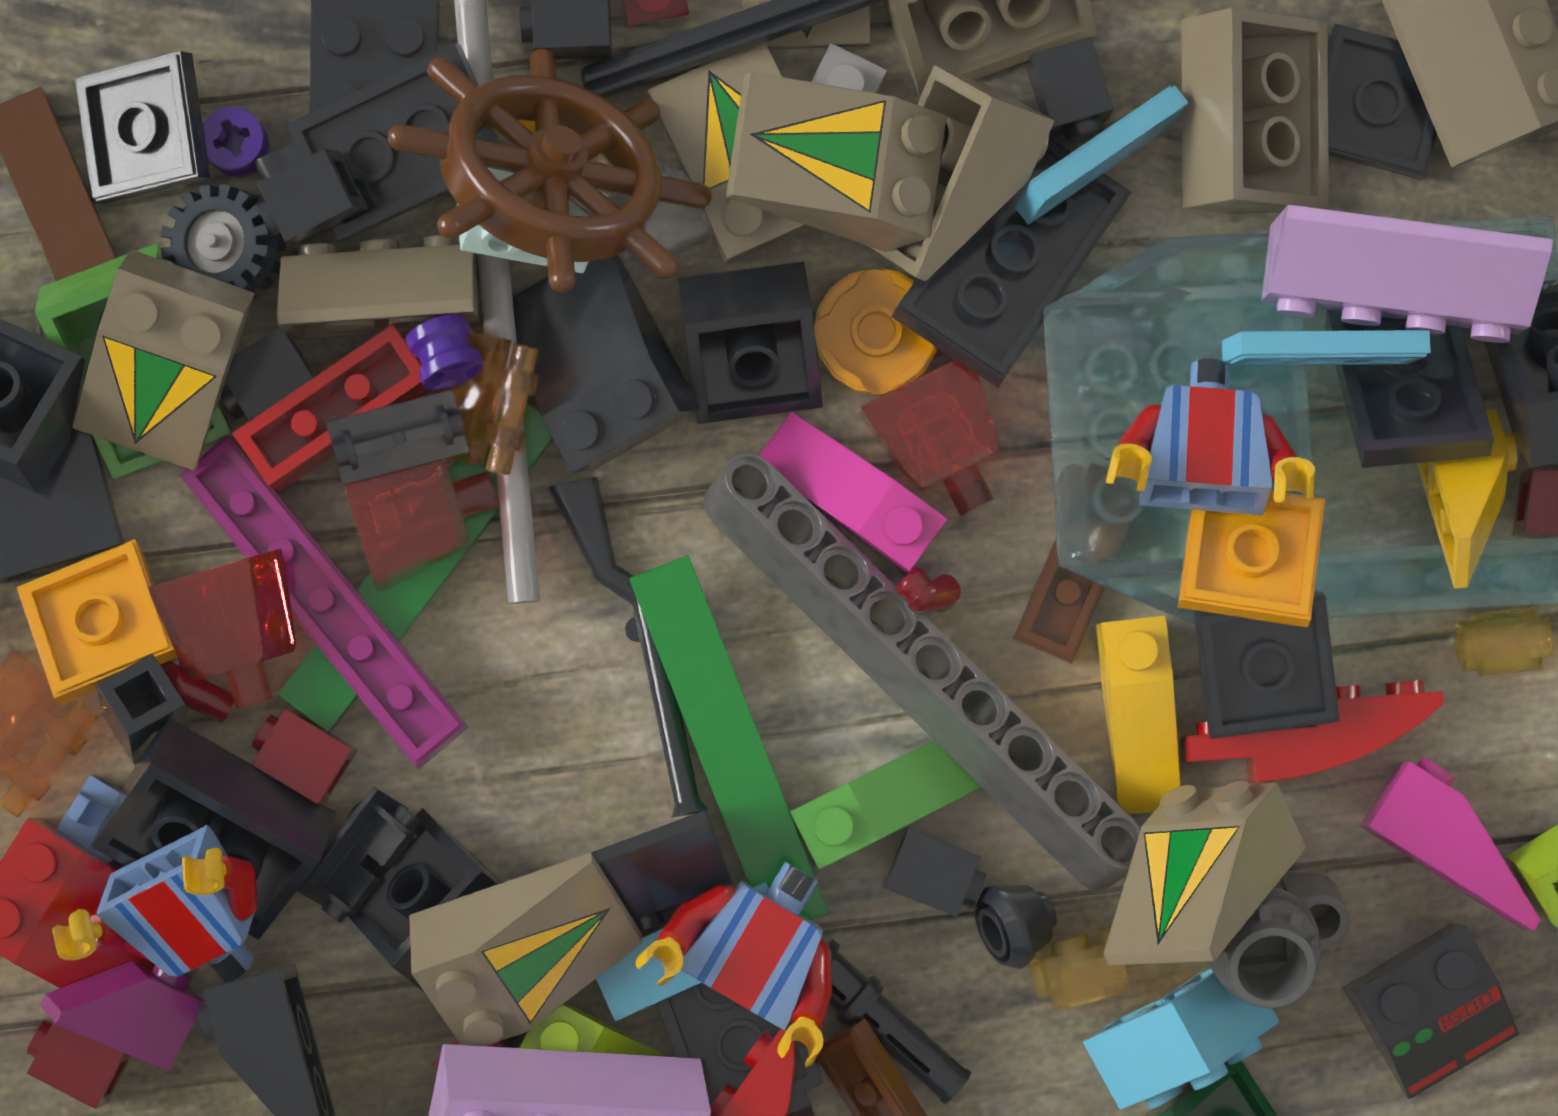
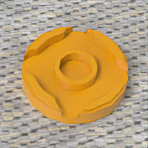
(860, 338)

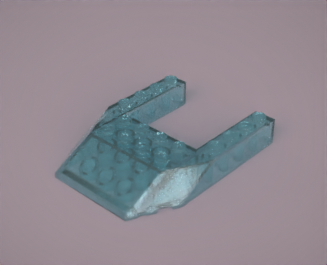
(1139, 332)

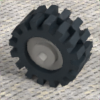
(223, 237)

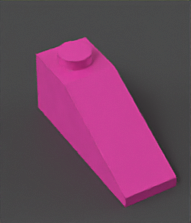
(854, 493)
(1444, 835)

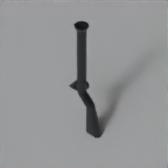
(586, 517)

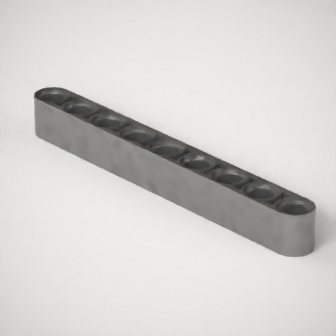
(892, 664)

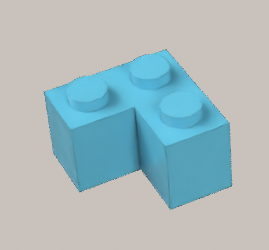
(1177, 1042)

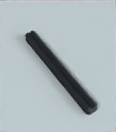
(710, 42)

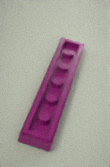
(327, 604)

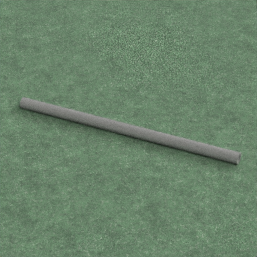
(500, 321)

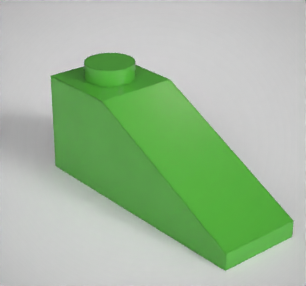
(881, 802)

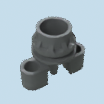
(1281, 942)

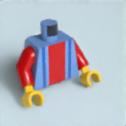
(1209, 449)
(173, 910)
(755, 953)

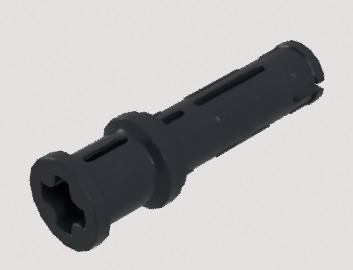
(860, 998)

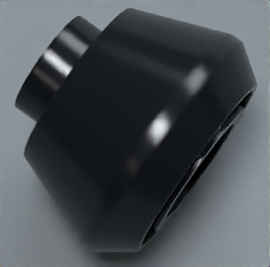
(1014, 923)

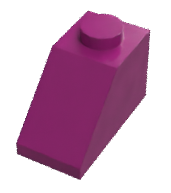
(129, 1010)

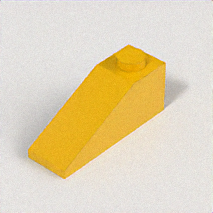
(1467, 499)
(1139, 710)

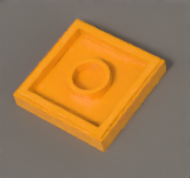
(1254, 562)
(95, 620)

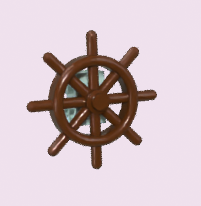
(539, 191)

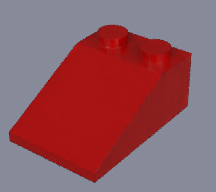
(40, 886)

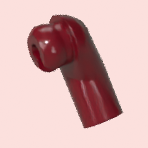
(926, 594)
(199, 694)

